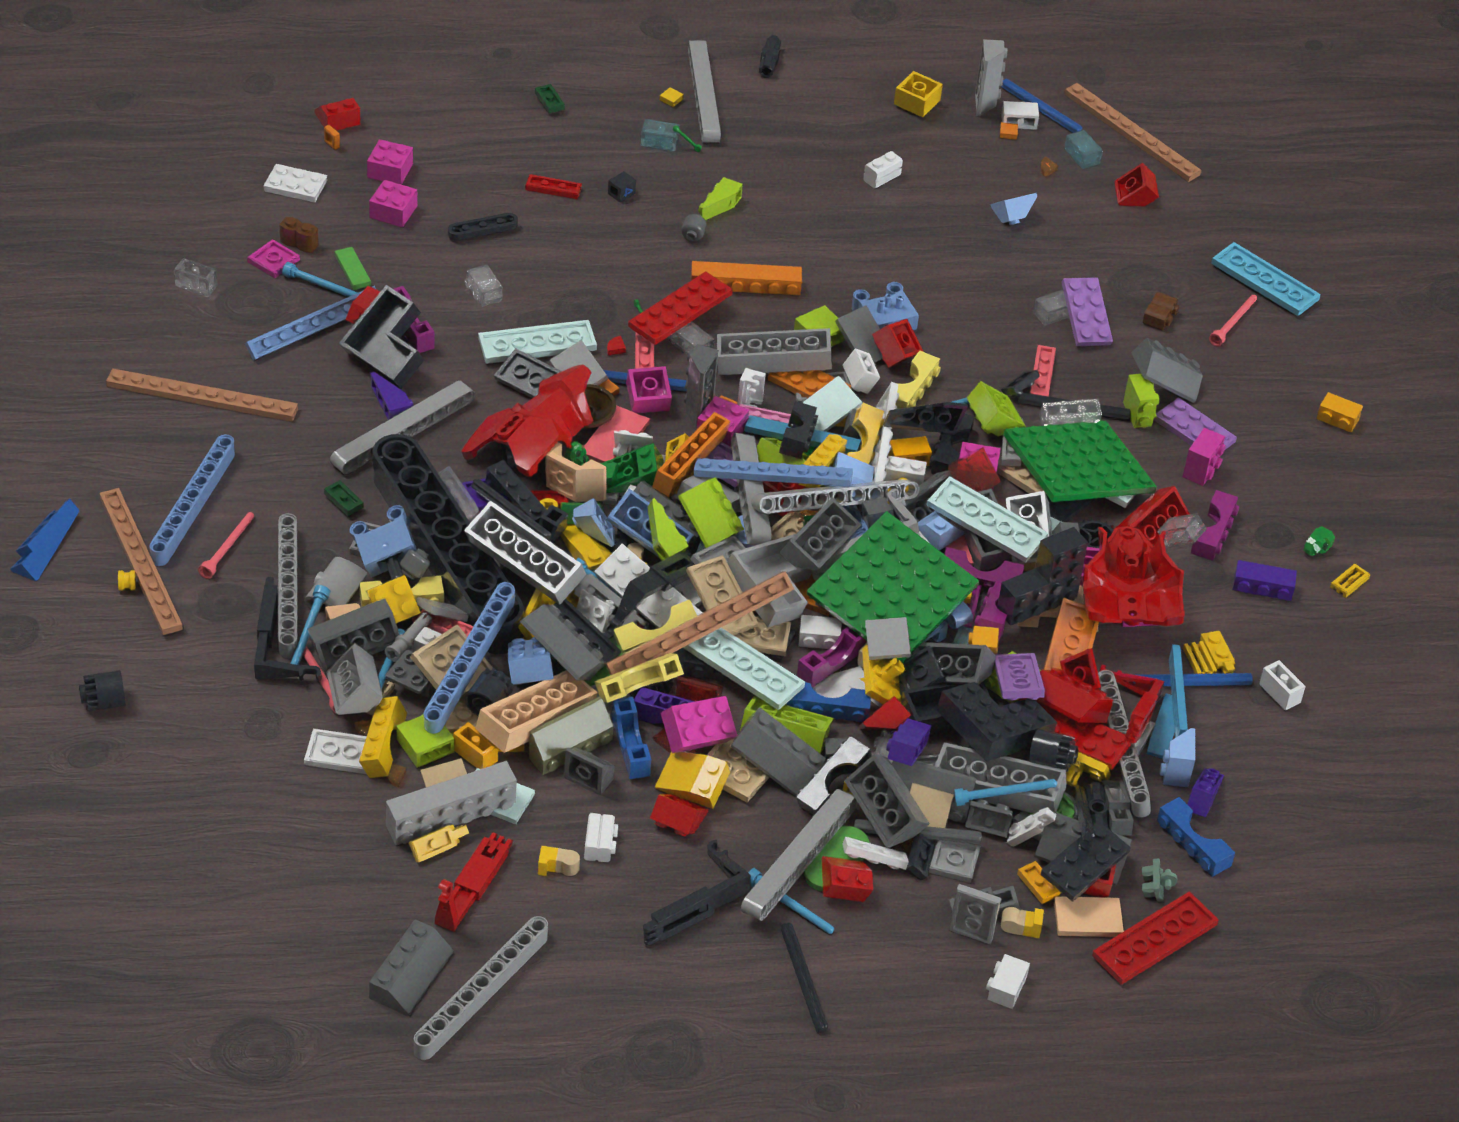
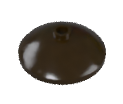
(601, 405)

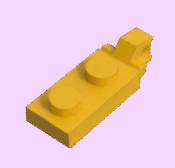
(1218, 651)
(437, 841)

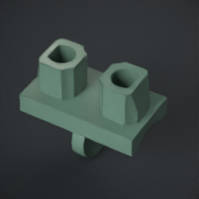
(1159, 878)

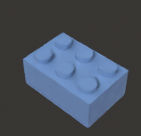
(529, 661)

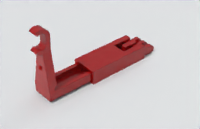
(1150, 690)
(471, 881)

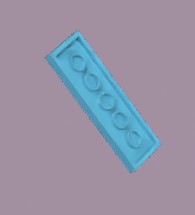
(1265, 279)

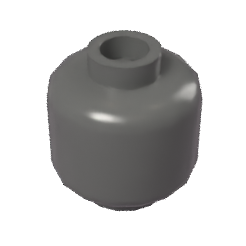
(693, 227)
(415, 563)

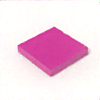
(272, 258)

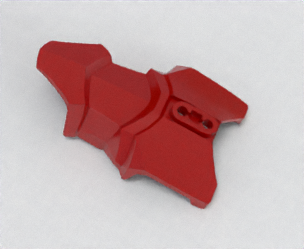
(539, 424)
(1133, 578)

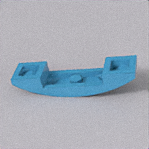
(1163, 729)

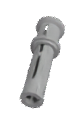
(404, 641)

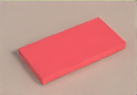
(601, 443)

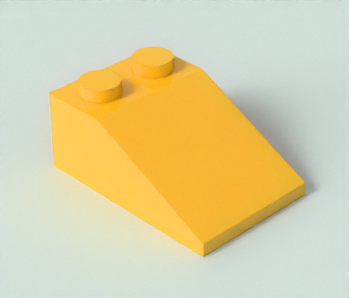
(694, 777)

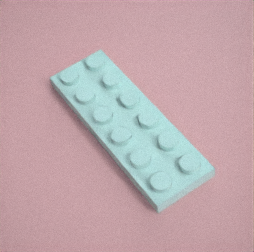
(535, 340)
(987, 519)
(747, 667)

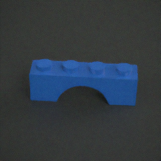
(851, 706)
(627, 729)
(1211, 854)

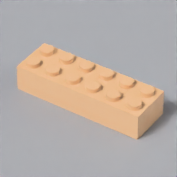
(512, 718)

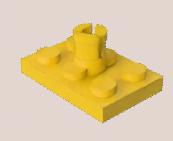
(881, 677)
(1096, 769)

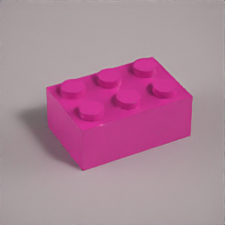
(699, 724)

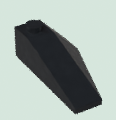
(934, 417)

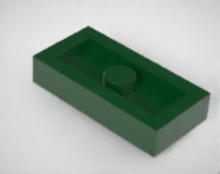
(549, 98)
(343, 498)

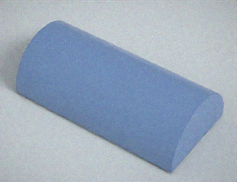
(633, 519)

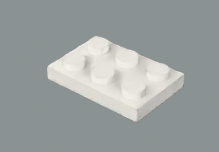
(295, 183)

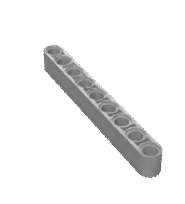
(704, 91)
(407, 423)
(844, 497)
(755, 523)
(287, 586)
(1129, 762)
(799, 855)
(480, 988)

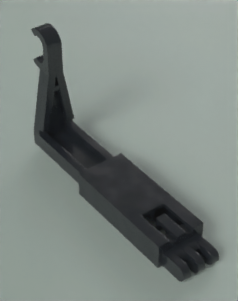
(657, 578)
(265, 632)
(700, 903)

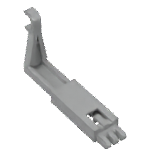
(903, 514)
(601, 591)

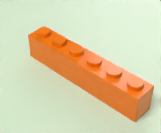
(753, 277)
(683, 461)

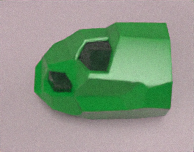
(577, 453)
(1319, 541)

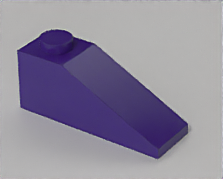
(391, 398)

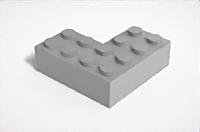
(762, 562)

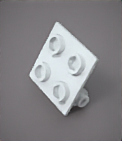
(628, 441)
(595, 610)

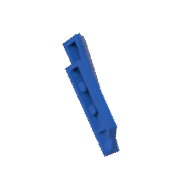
(44, 541)

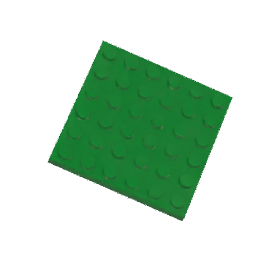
(1079, 461)
(893, 576)

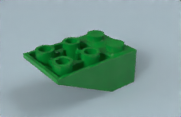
(635, 467)

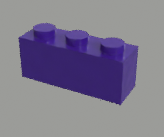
(1264, 580)
(908, 742)

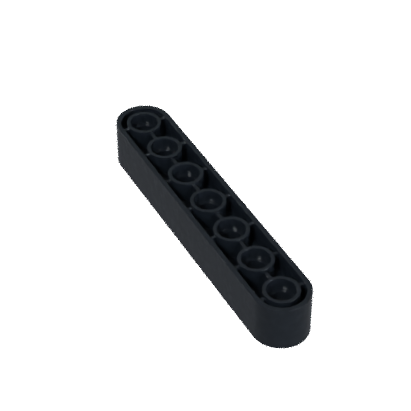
(437, 527)

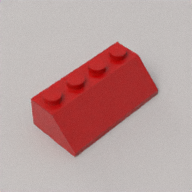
(1155, 512)
(1074, 697)

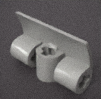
(341, 578)

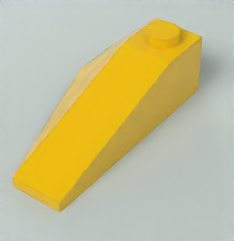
(584, 547)

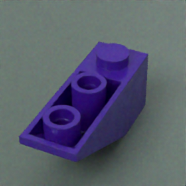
(652, 703)
(1204, 791)

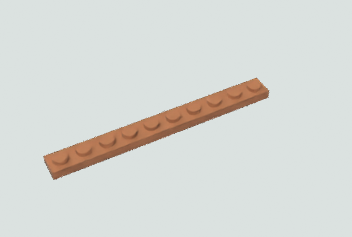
(1133, 132)
(202, 395)
(141, 561)
(704, 623)

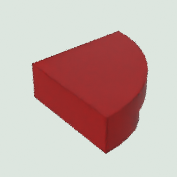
(616, 346)

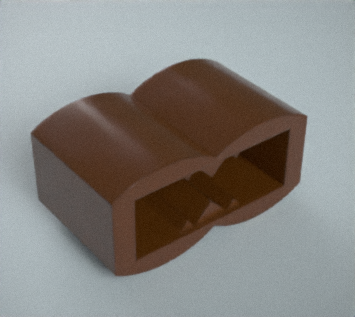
(298, 234)
(1161, 311)

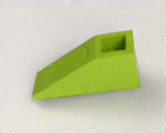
(723, 198)
(664, 534)

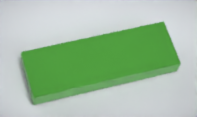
(352, 268)

